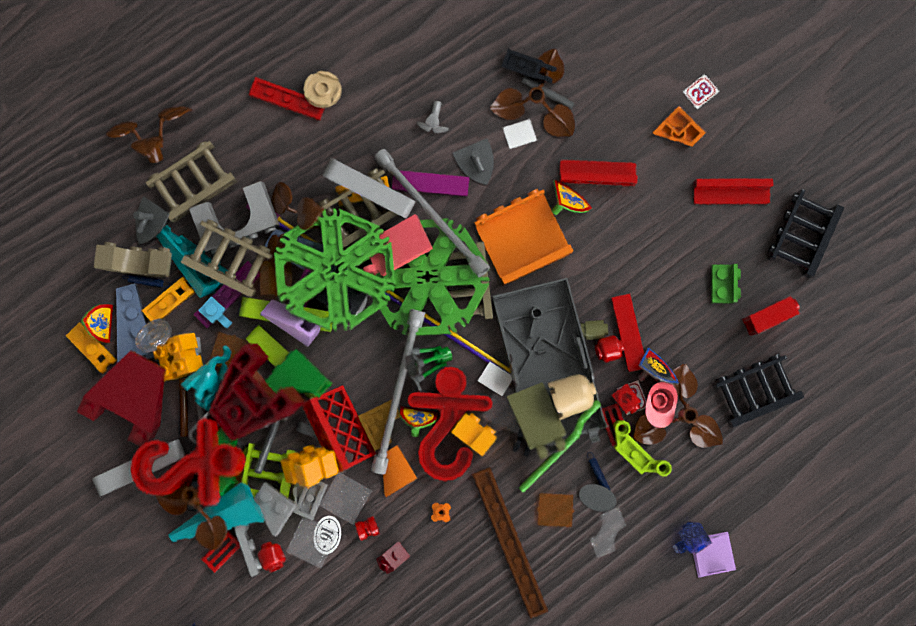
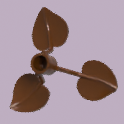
(510, 104)
(151, 146)
(307, 212)
(705, 429)
(208, 533)

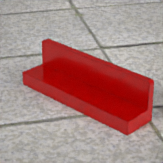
(598, 172)
(732, 191)

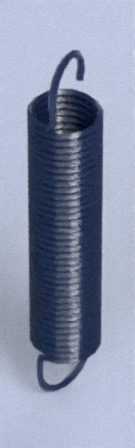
(145, 280)
(598, 472)

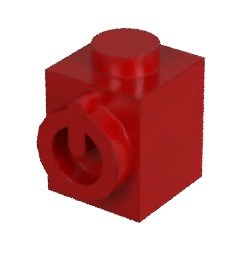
(627, 399)

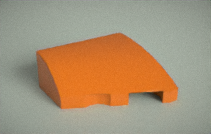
(680, 128)
(398, 471)

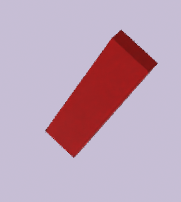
(284, 98)
(628, 331)

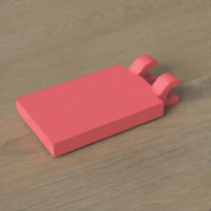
(407, 243)

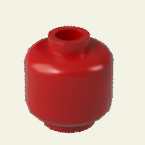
(609, 348)
(271, 556)

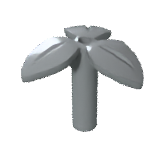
(432, 120)

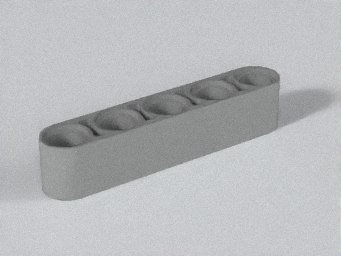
(369, 188)
(122, 475)

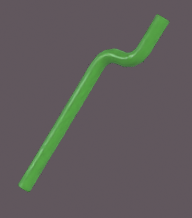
(569, 441)

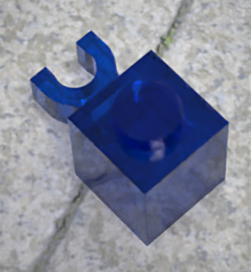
(693, 538)

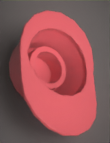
(661, 404)

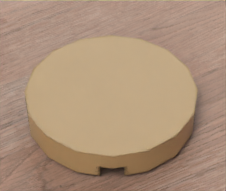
(322, 89)

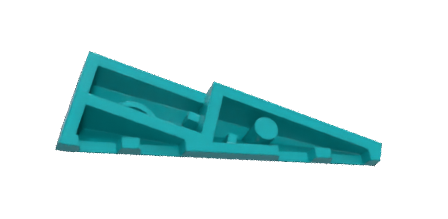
(181, 246)
(235, 507)

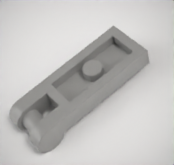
(248, 547)

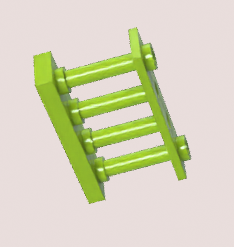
(249, 454)

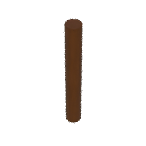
(183, 410)

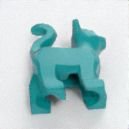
(207, 381)

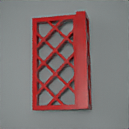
(319, 421)

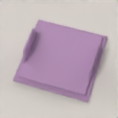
(716, 557)

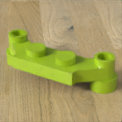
(635, 453)

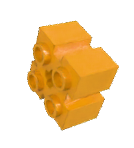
(178, 356)
(474, 434)
(309, 466)

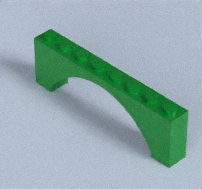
(294, 372)

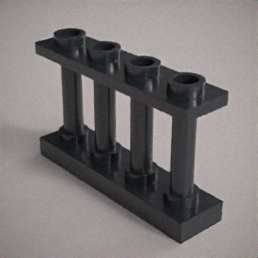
(817, 248)
(755, 409)

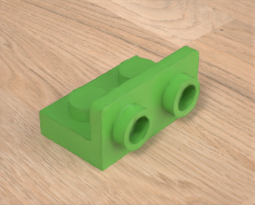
(725, 283)

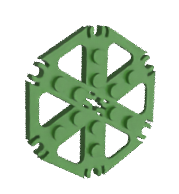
(321, 265)
(437, 292)

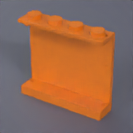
(522, 237)

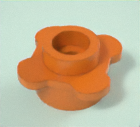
(440, 507)

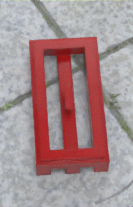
(619, 415)
(209, 564)

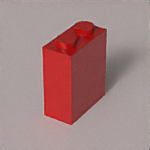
(771, 315)

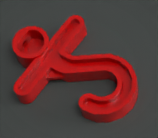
(452, 406)
(207, 460)

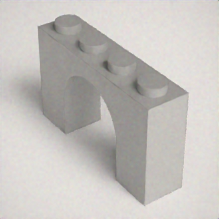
(261, 219)

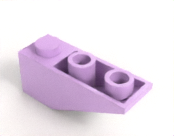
(295, 326)

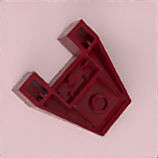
(131, 391)
(246, 399)

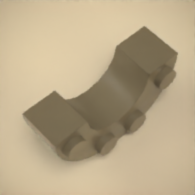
(133, 260)

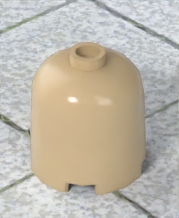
(572, 395)

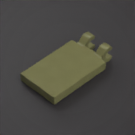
(537, 419)

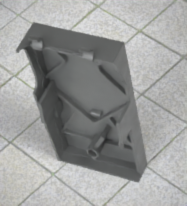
(546, 344)

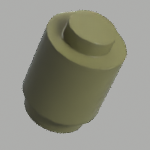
(594, 329)

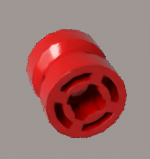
(370, 524)

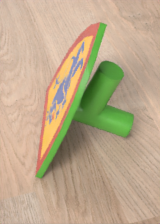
(569, 200)
(98, 322)
(417, 418)

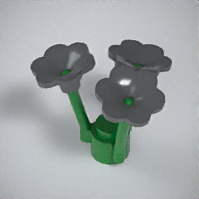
(414, 365)

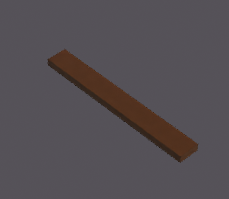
(510, 542)

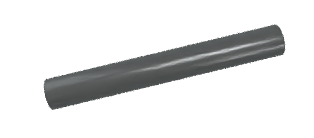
(549, 93)
(266, 447)

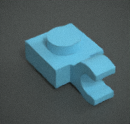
(214, 311)

